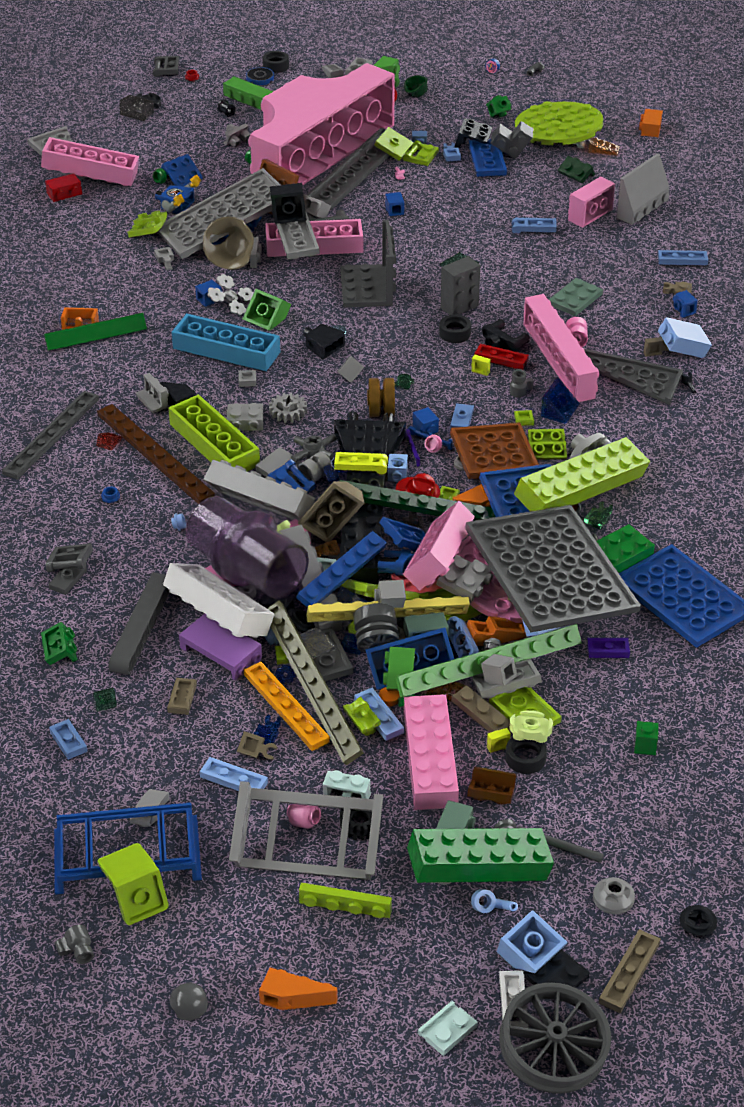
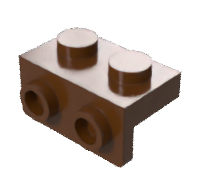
(492, 785)

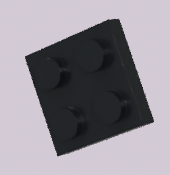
(559, 969)

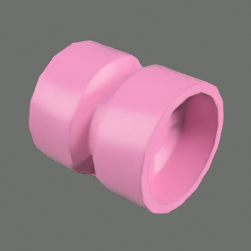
(578, 329)

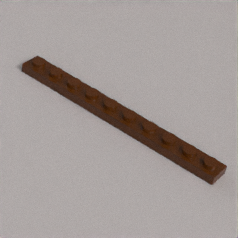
(155, 454)

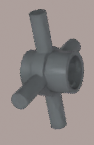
(313, 445)

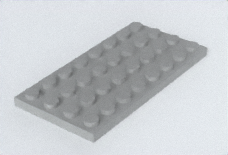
(244, 199)

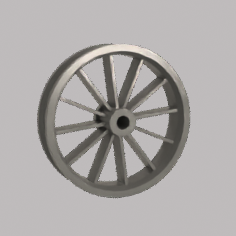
(555, 1037)

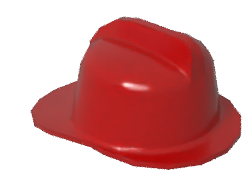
(419, 484)

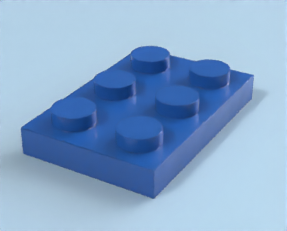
(403, 534)

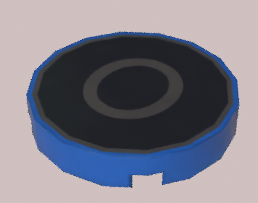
(260, 75)

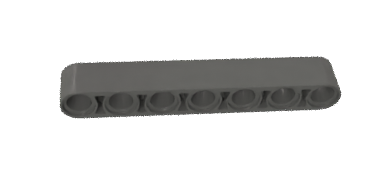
(139, 625)

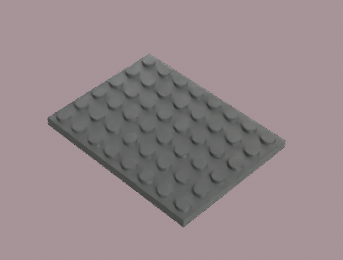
(552, 568)

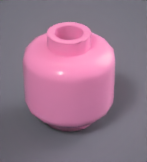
(303, 815)

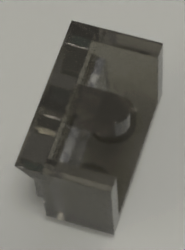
(136, 107)

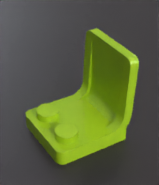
(135, 883)

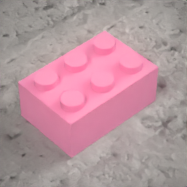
(591, 202)

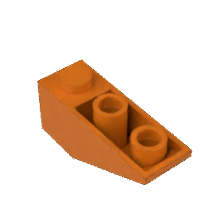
(291, 991)

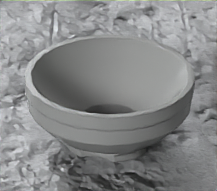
(613, 902)

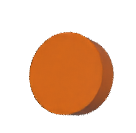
(389, 697)

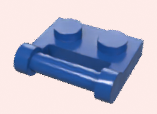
(281, 475)

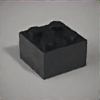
(288, 203)

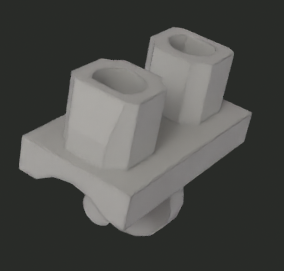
(235, 133)

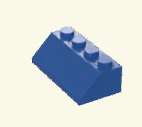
(429, 647)

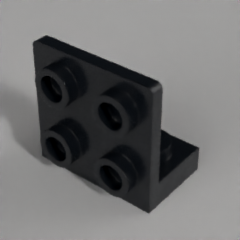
(474, 131)

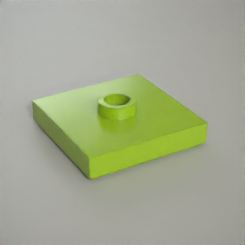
(393, 143)

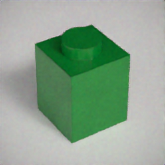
(646, 738)

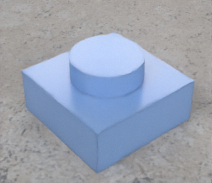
(419, 135)

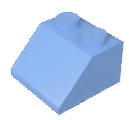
(530, 944)

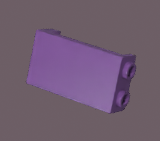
(221, 646)

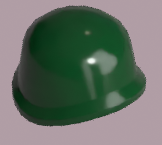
(416, 85)

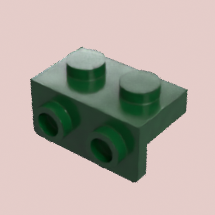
(576, 169)

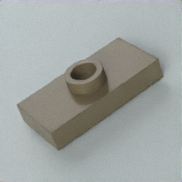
(182, 696)

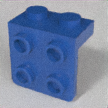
(181, 170)

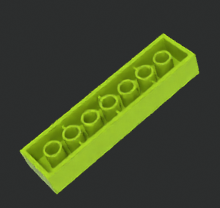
(582, 476)

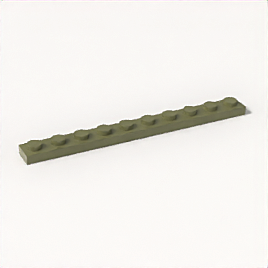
(314, 685)

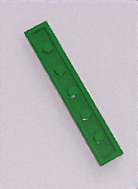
(95, 331)

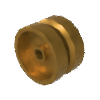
(381, 397)

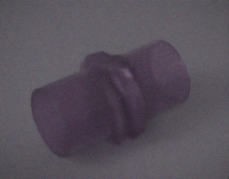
(247, 547)

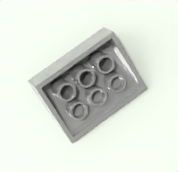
(642, 190)

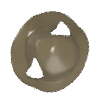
(235, 249)

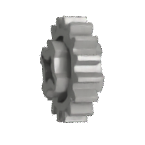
(287, 407)

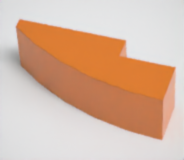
(495, 628)

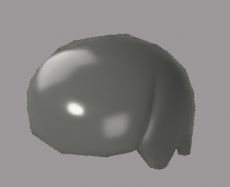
(188, 1001)

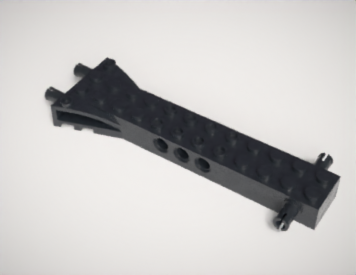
(366, 437)

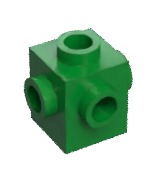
(499, 106)

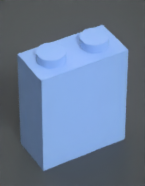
(684, 337)

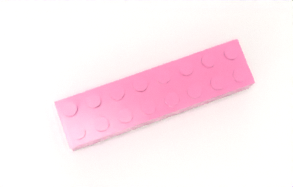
(560, 348)

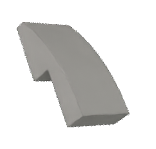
(150, 798)

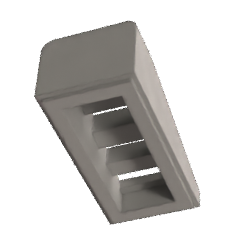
(333, 71)

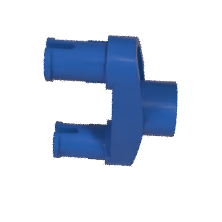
(395, 567)

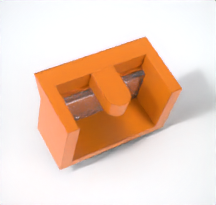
(78, 317)

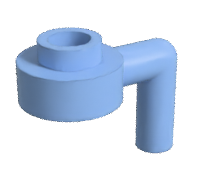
(490, 902)

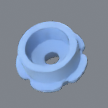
(178, 521)

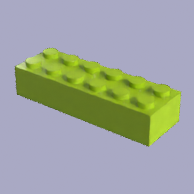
(213, 433)

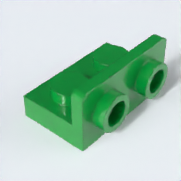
(58, 643)

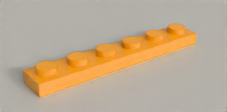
(286, 706)

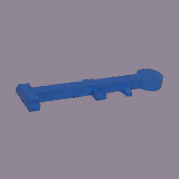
(413, 431)

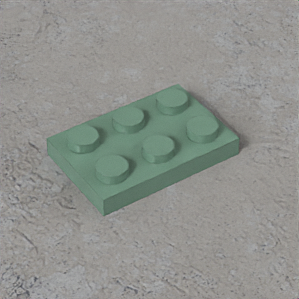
(575, 296)

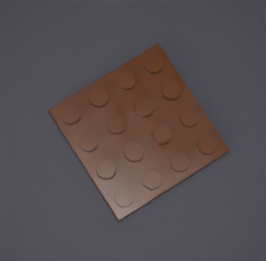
(492, 448)

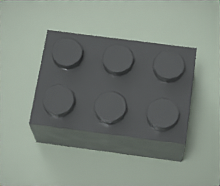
(460, 286)

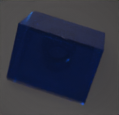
(558, 402)

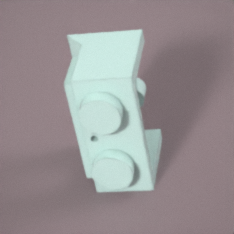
(347, 783)

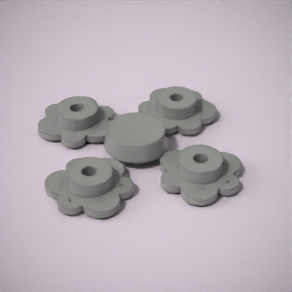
(229, 295)

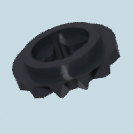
(299, 619)
(690, 915)

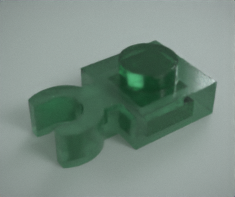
(598, 517)

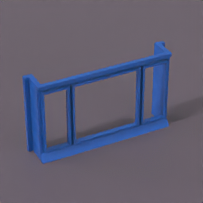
(89, 872)

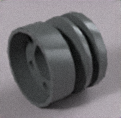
(375, 625)

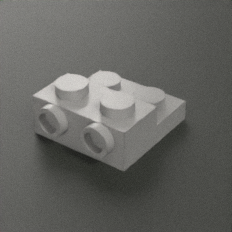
(246, 416)
(466, 578)

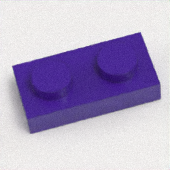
(608, 648)

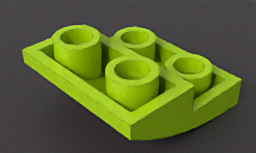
(147, 224)
(548, 443)

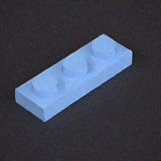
(390, 725)
(231, 775)

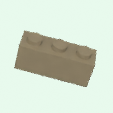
(332, 510)

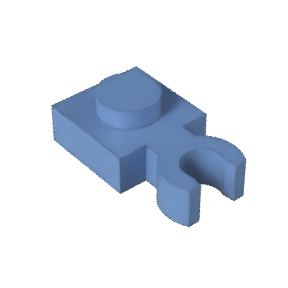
(451, 153)

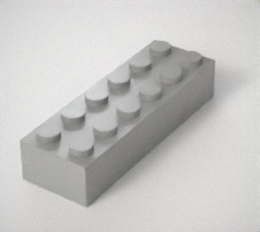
(258, 490)

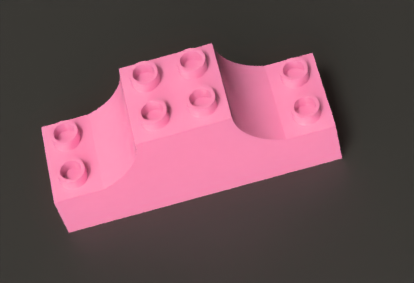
(322, 120)

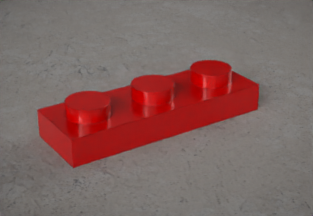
(503, 356)

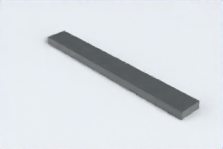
(50, 435)

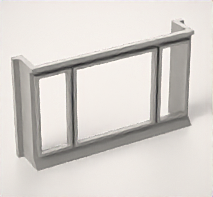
(247, 794)

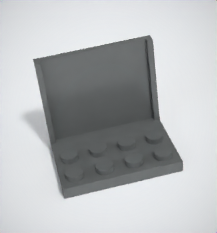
(371, 284)

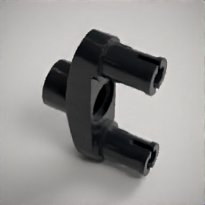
(500, 339)

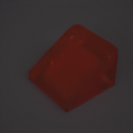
(108, 440)

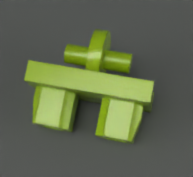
(362, 716)

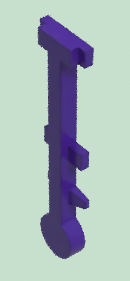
(413, 449)

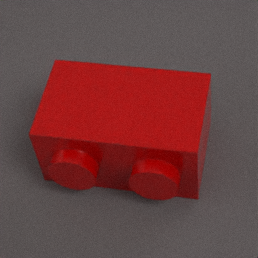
(63, 187)

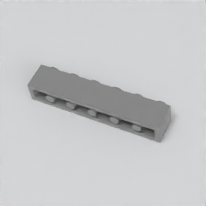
(314, 570)

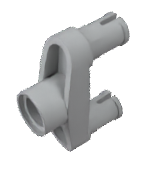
(582, 444)

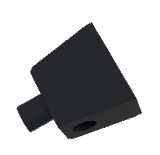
(324, 340)

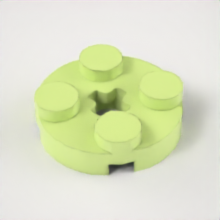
(531, 726)

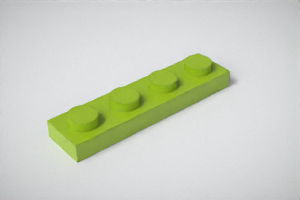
(345, 900)

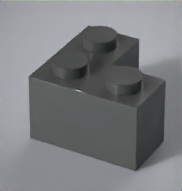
(512, 142)

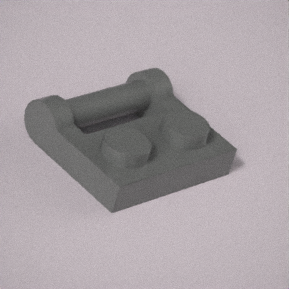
(171, 65)
(69, 557)

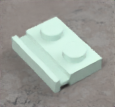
(447, 1028)

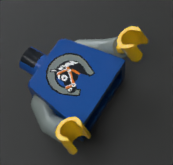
(178, 198)

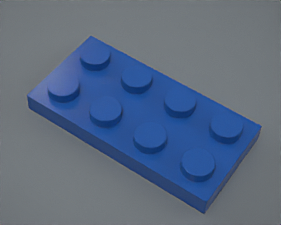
(487, 159)

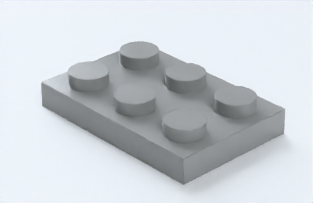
(527, 677)

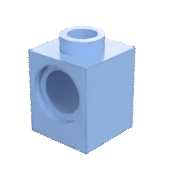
(397, 467)

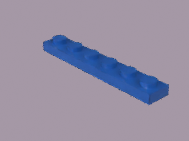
(342, 569)

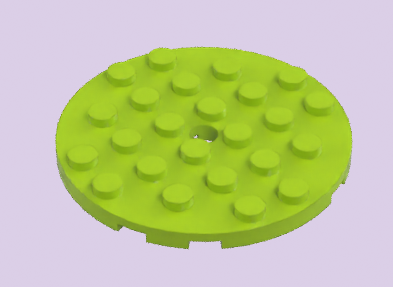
(561, 122)

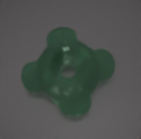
(404, 381)

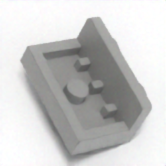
(154, 394)

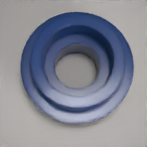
(110, 494)

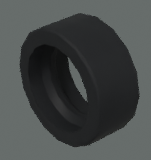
(276, 61)
(455, 336)
(525, 766)

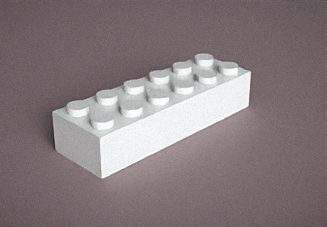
(218, 600)

